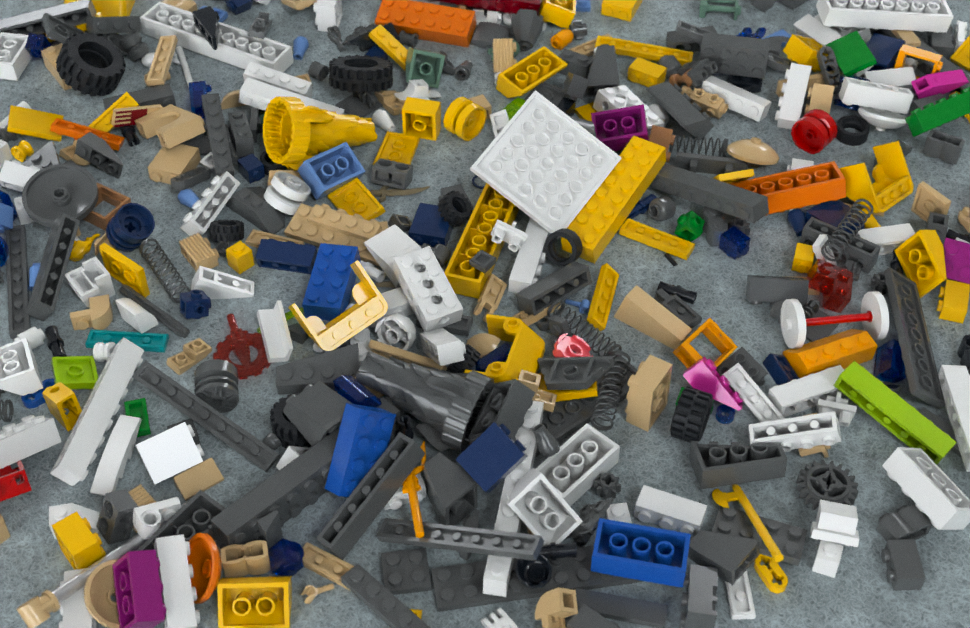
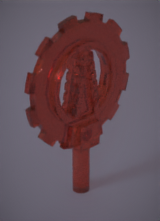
(240, 343)

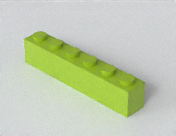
(893, 412)

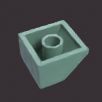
(424, 65)

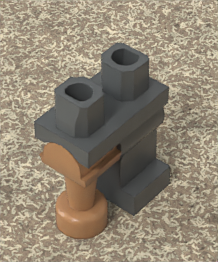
(693, 73)

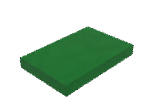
(852, 54)

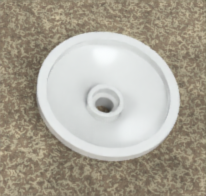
(882, 120)

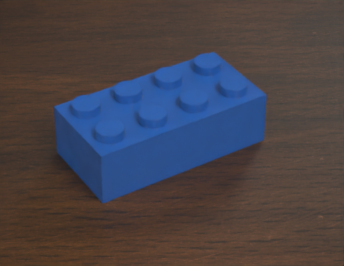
(331, 281)
(359, 444)
(640, 552)

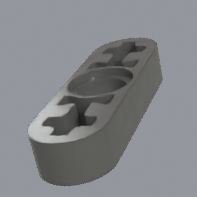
(833, 63)
(190, 178)

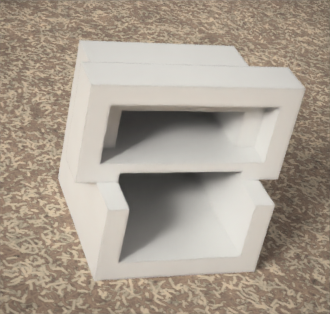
(90, 280)
(836, 523)

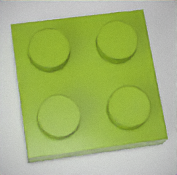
(75, 371)

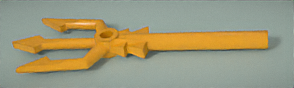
(411, 486)

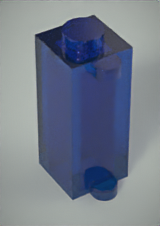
(197, 89)

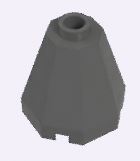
(526, 28)

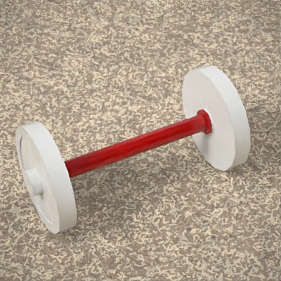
(873, 316)

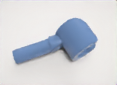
(583, 306)

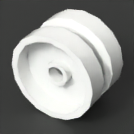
(286, 192)

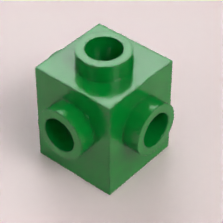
(689, 226)

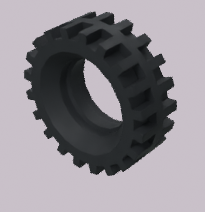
(360, 73)

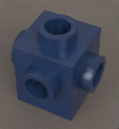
(194, 304)

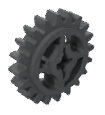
(814, 481)

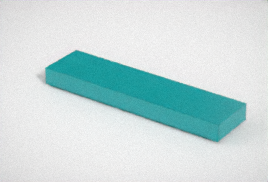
(147, 341)

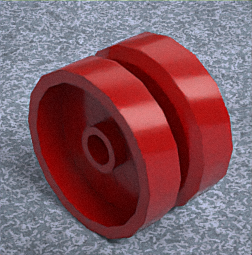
(814, 131)

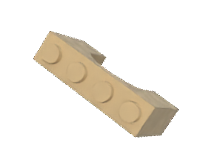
(171, 125)

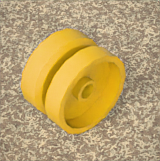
(464, 118)

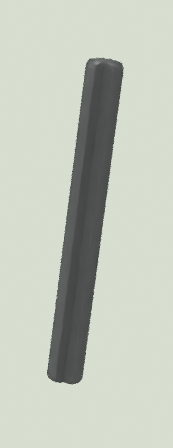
(158, 313)

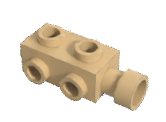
(706, 101)

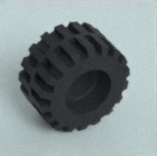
(691, 414)
(283, 428)

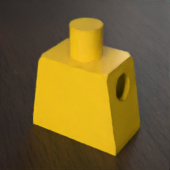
(60, 397)

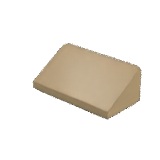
(198, 478)

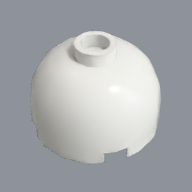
(396, 328)

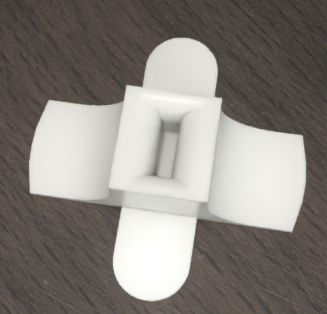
(417, 89)

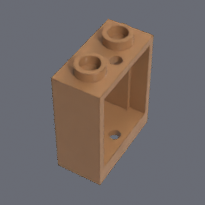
(111, 197)

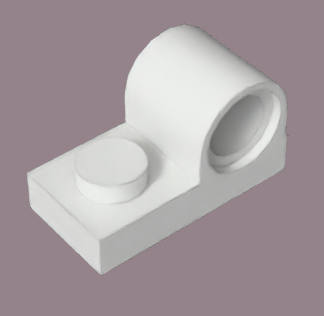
(149, 517)

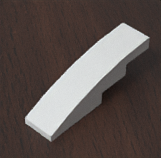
(115, 455)

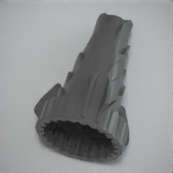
(441, 400)

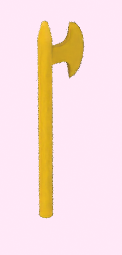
(723, 498)

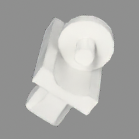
(508, 234)
(840, 406)

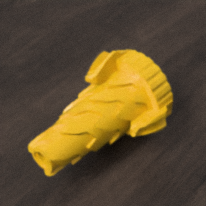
(301, 131)

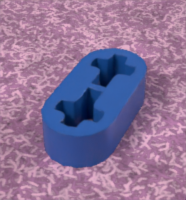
(39, 399)

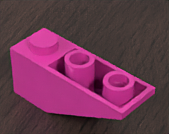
(938, 83)
(705, 378)

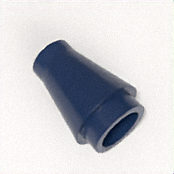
(797, 220)

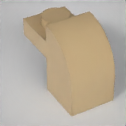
(98, 316)
(532, 381)
(555, 607)

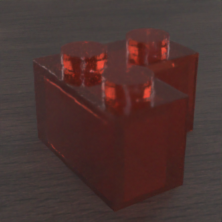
(833, 282)

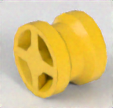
(22, 150)

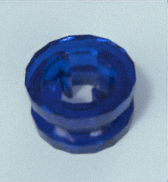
(726, 409)

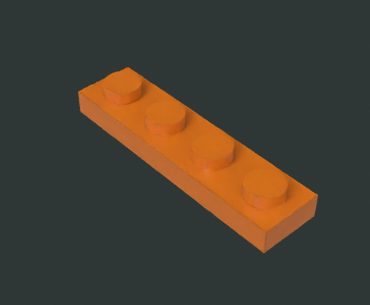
(76, 131)

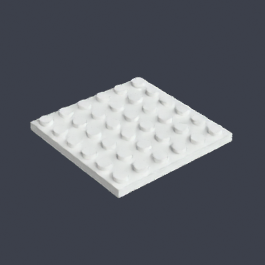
(545, 163)

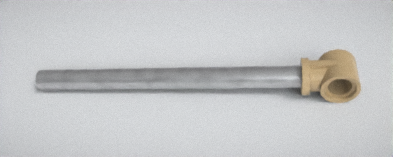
(38, 608)

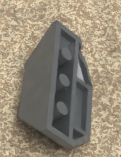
(254, 208)

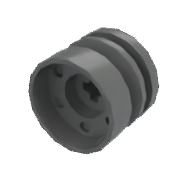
(217, 384)

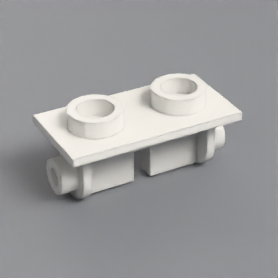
(492, 16)

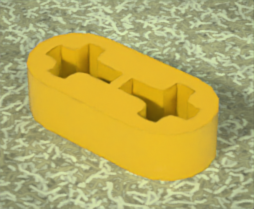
(767, 575)

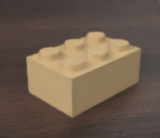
(648, 392)

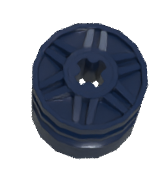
(130, 227)

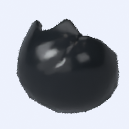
(534, 573)

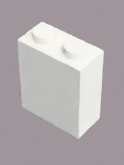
(170, 452)

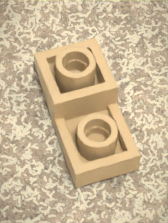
(192, 354)

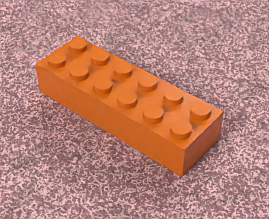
(429, 21)
(799, 187)

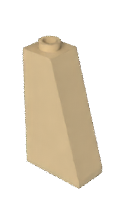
(652, 318)

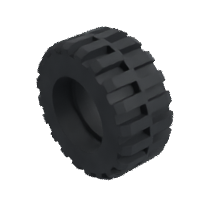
(85, 77)

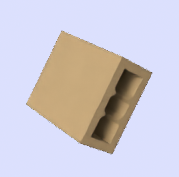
(173, 162)

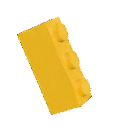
(254, 602)

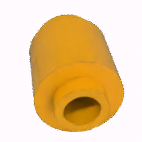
(562, 39)

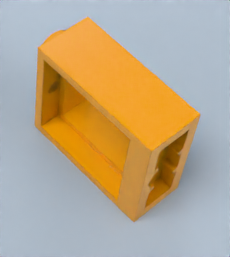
(921, 54)
(715, 335)

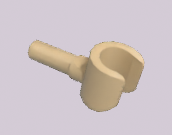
(312, 591)

